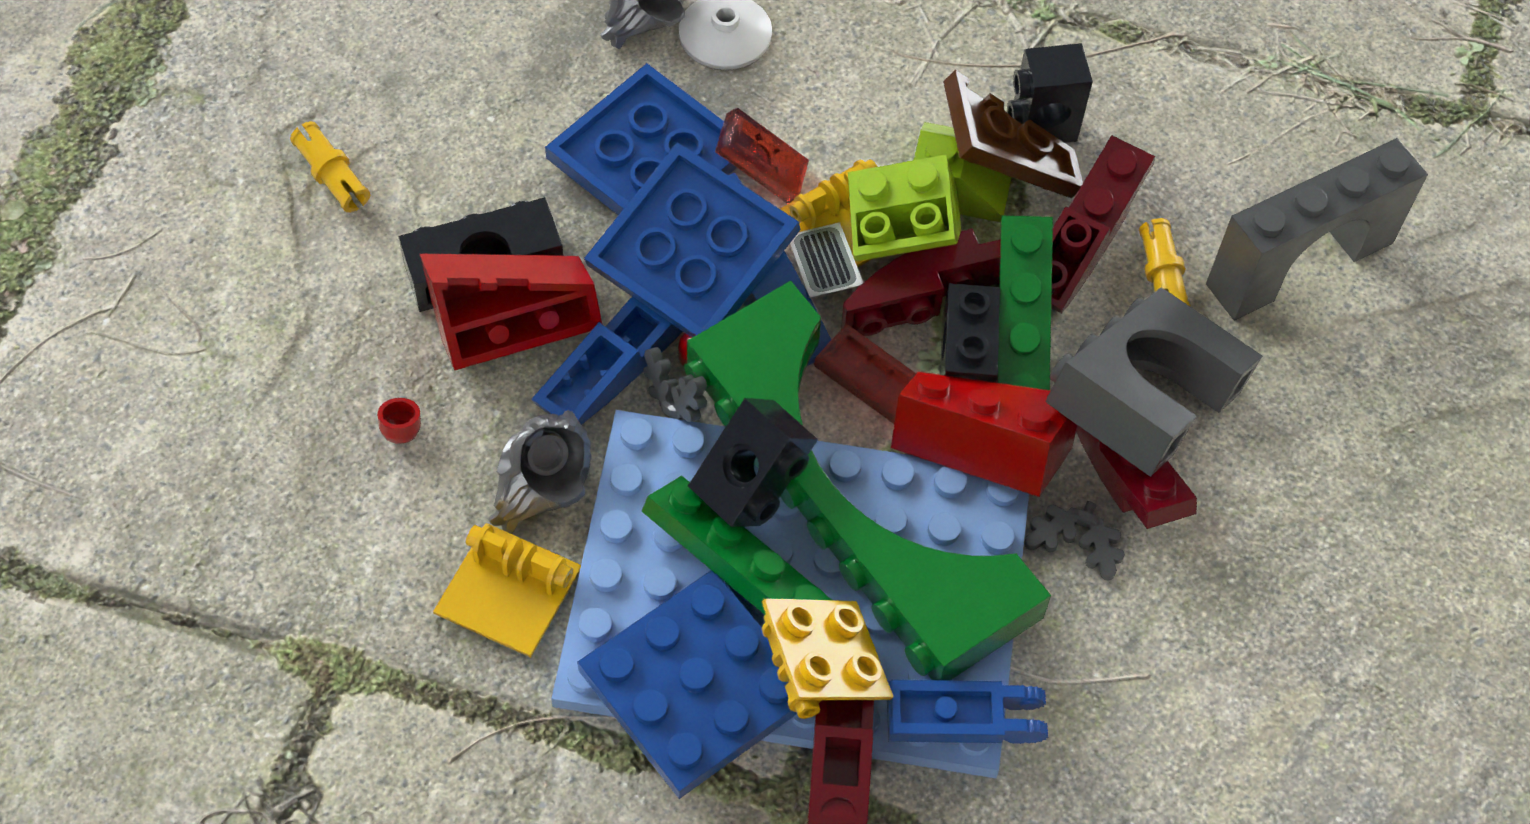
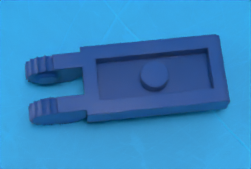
(962, 712)

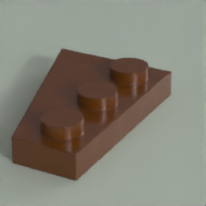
(999, 142)

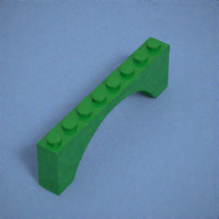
(937, 602)

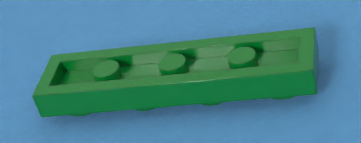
(1025, 301)
(726, 550)

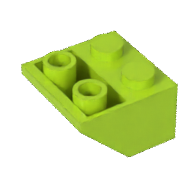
(903, 208)

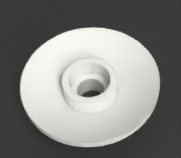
(725, 33)

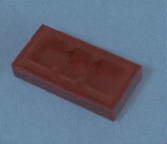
(762, 155)
(865, 370)

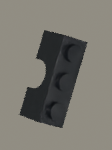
(513, 230)

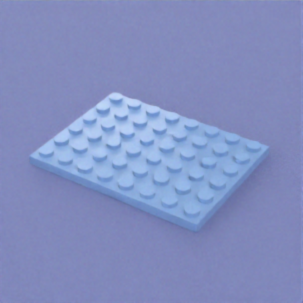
(638, 566)

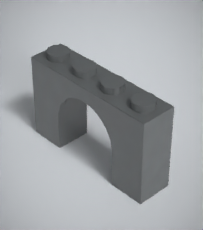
(1355, 202)
(1123, 409)

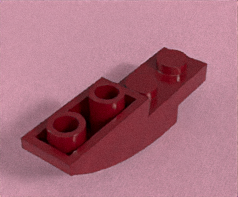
(1095, 217)
(915, 283)
(1153, 499)
(841, 762)

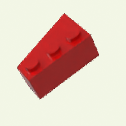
(507, 303)
(983, 429)

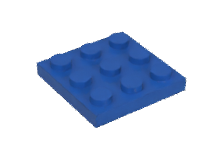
(631, 133)
(692, 242)
(691, 683)

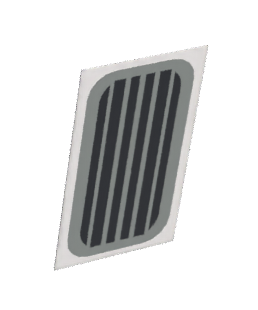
(825, 260)

